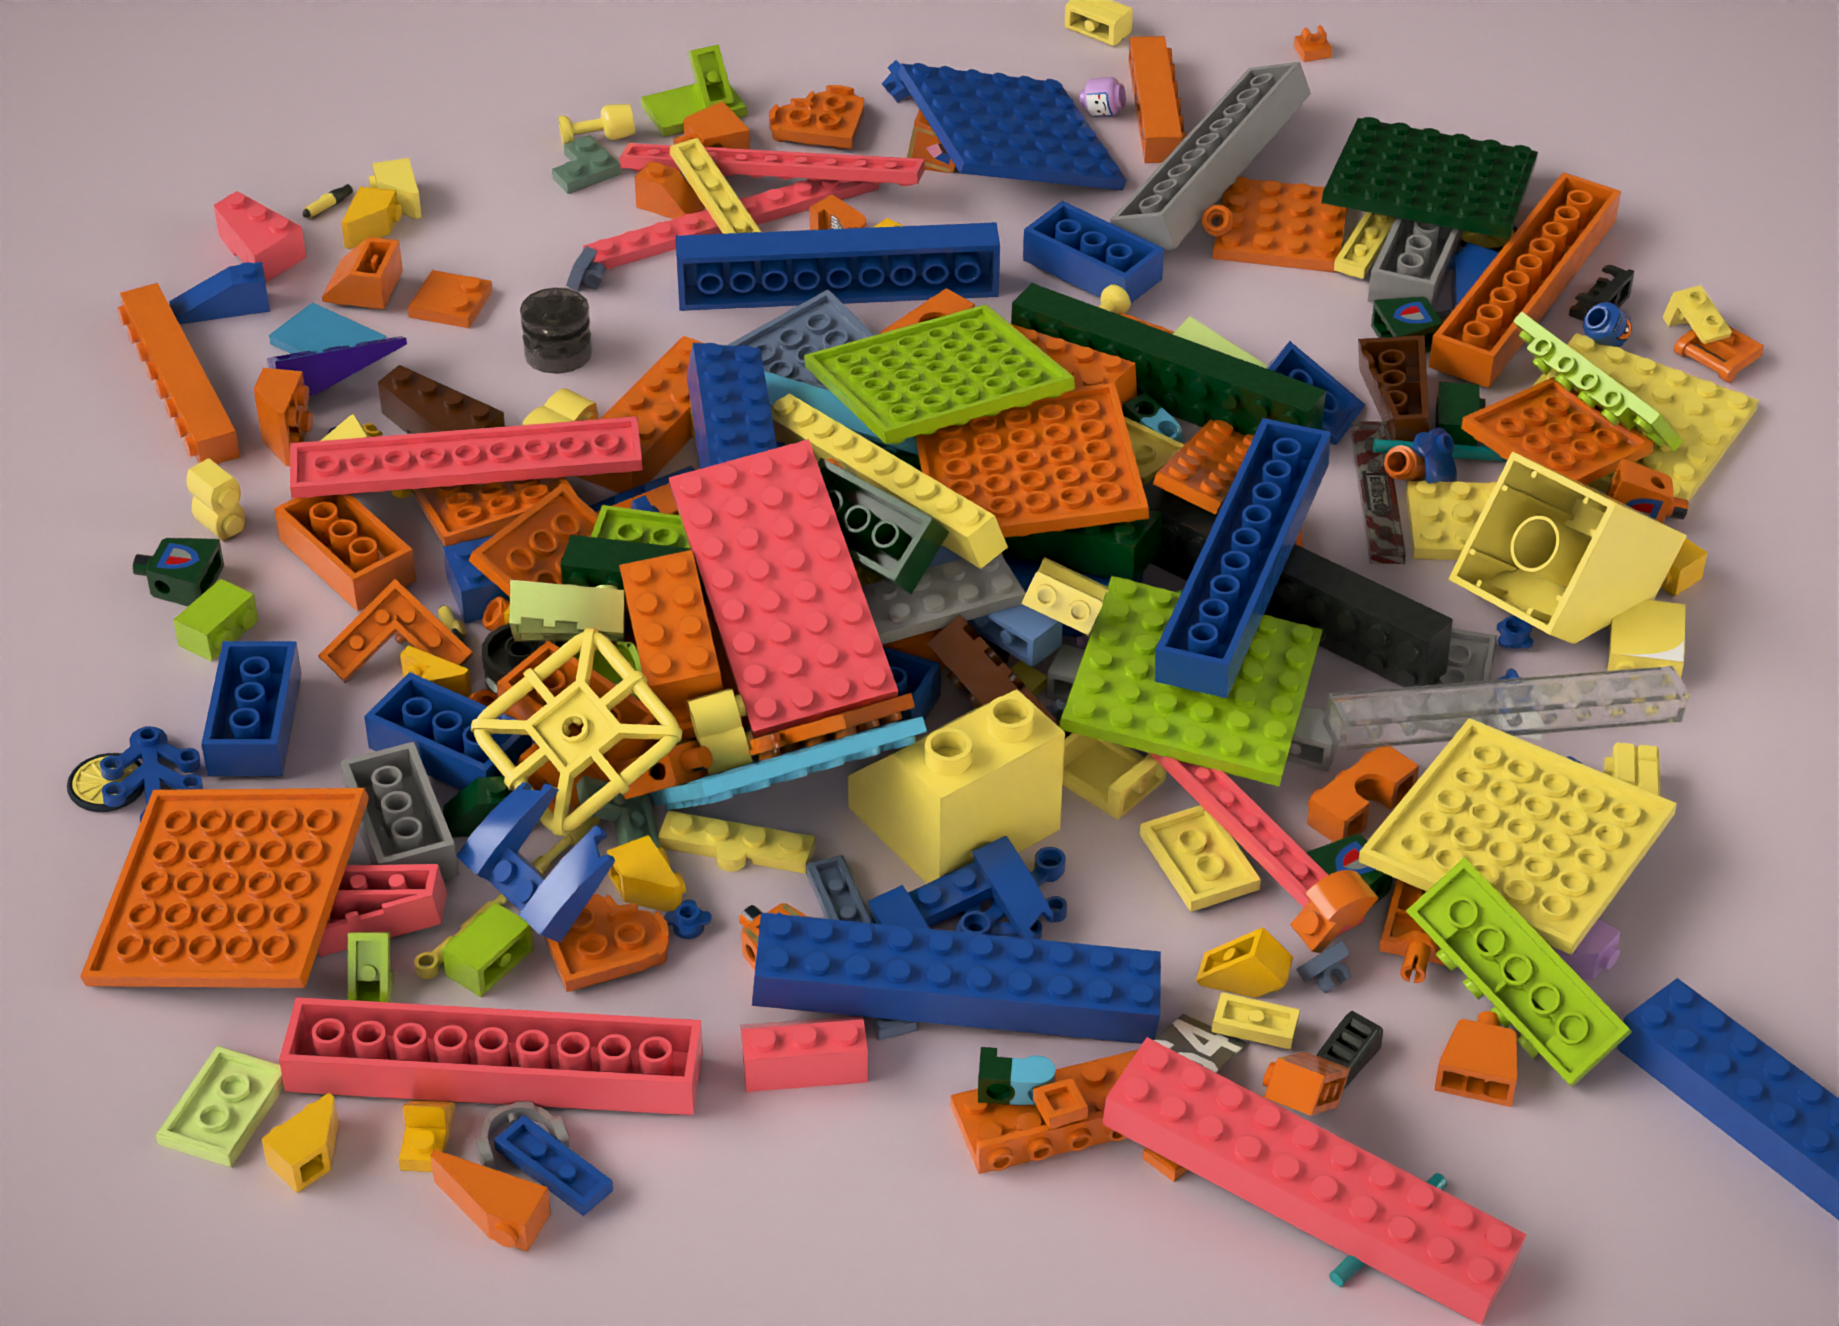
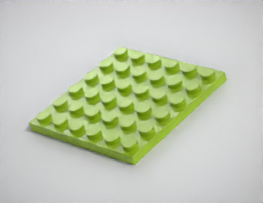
(938, 373)
(1240, 734)

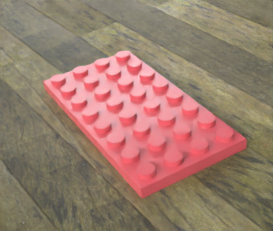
(782, 588)

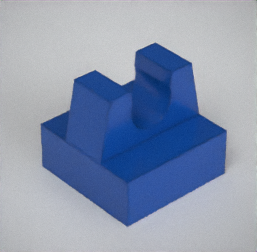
(894, 84)

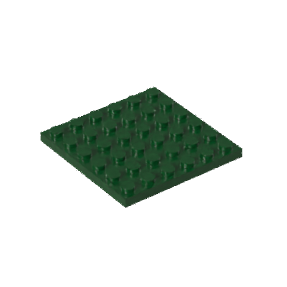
(1431, 177)

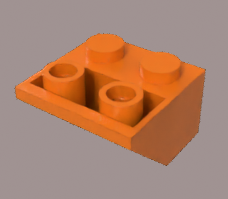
(366, 275)
(282, 410)

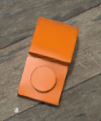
(1333, 903)

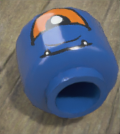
(1607, 325)

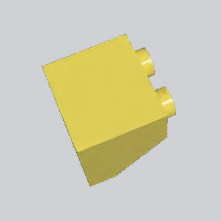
(1563, 552)
(966, 787)

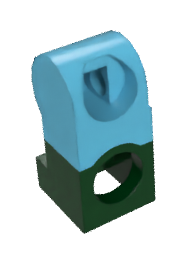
(1152, 416)
(1011, 1079)

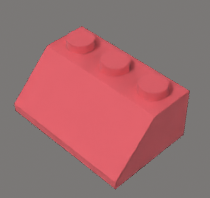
(804, 1053)

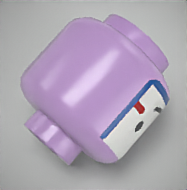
(1103, 96)

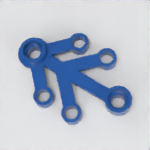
(148, 744)
(1048, 867)

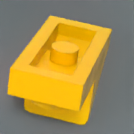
(436, 670)
(425, 1130)

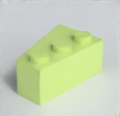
(563, 611)

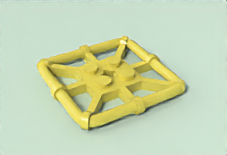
(599, 734)

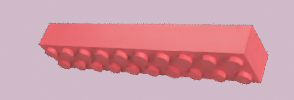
(492, 1056)
(1314, 1180)

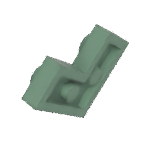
(587, 165)
(631, 816)

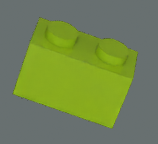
(215, 617)
(487, 949)

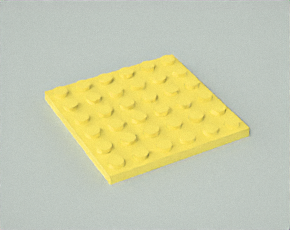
(1697, 409)
(1529, 822)

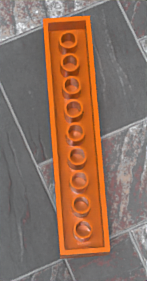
(1524, 278)

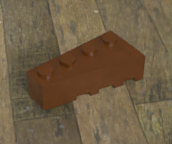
(1397, 383)
(428, 406)
(978, 666)

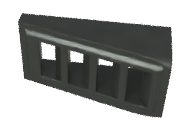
(1360, 1035)

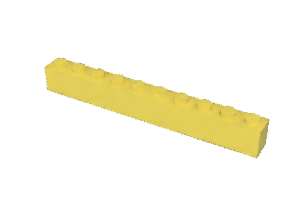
(971, 529)

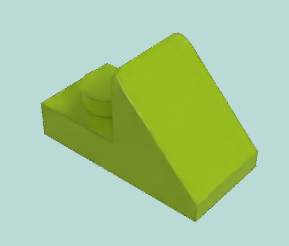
(710, 76)
(369, 967)

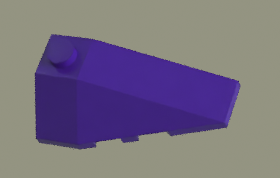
(336, 362)

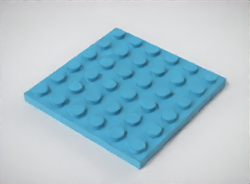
(790, 765)

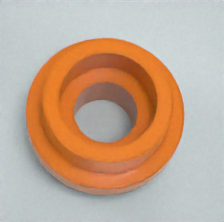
(1210, 214)
(767, 746)

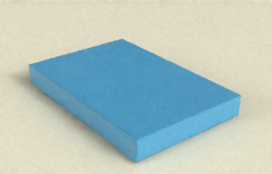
(319, 329)

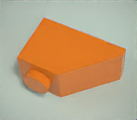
(665, 191)

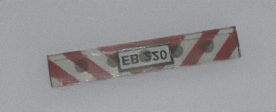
(1377, 495)

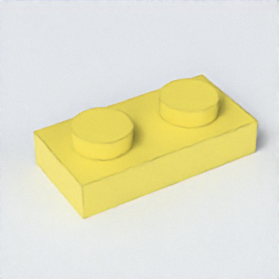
(1255, 1020)

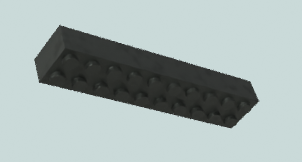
(1356, 614)

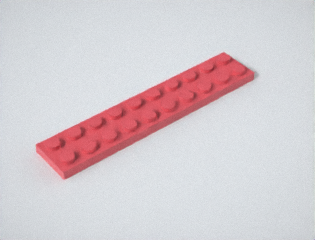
(464, 457)

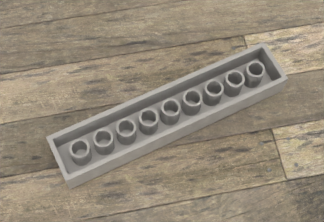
(1214, 154)

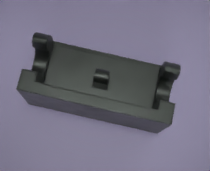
(1604, 290)

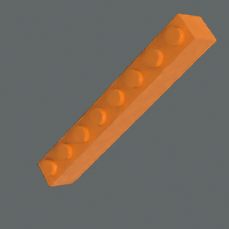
(178, 375)

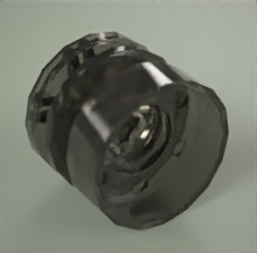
(556, 330)

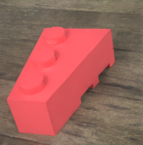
(259, 234)
(384, 900)

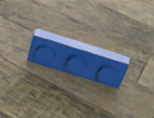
(553, 1165)

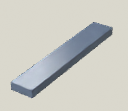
(842, 901)

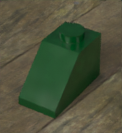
(474, 804)

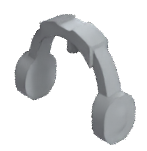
(511, 1114)

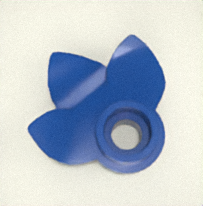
(1437, 450)

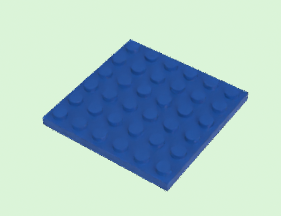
(1010, 127)

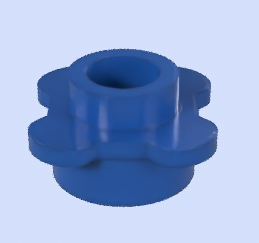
(1514, 633)
(688, 920)

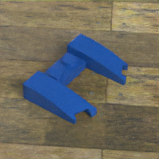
(994, 873)
(547, 902)

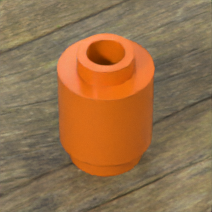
(1404, 464)

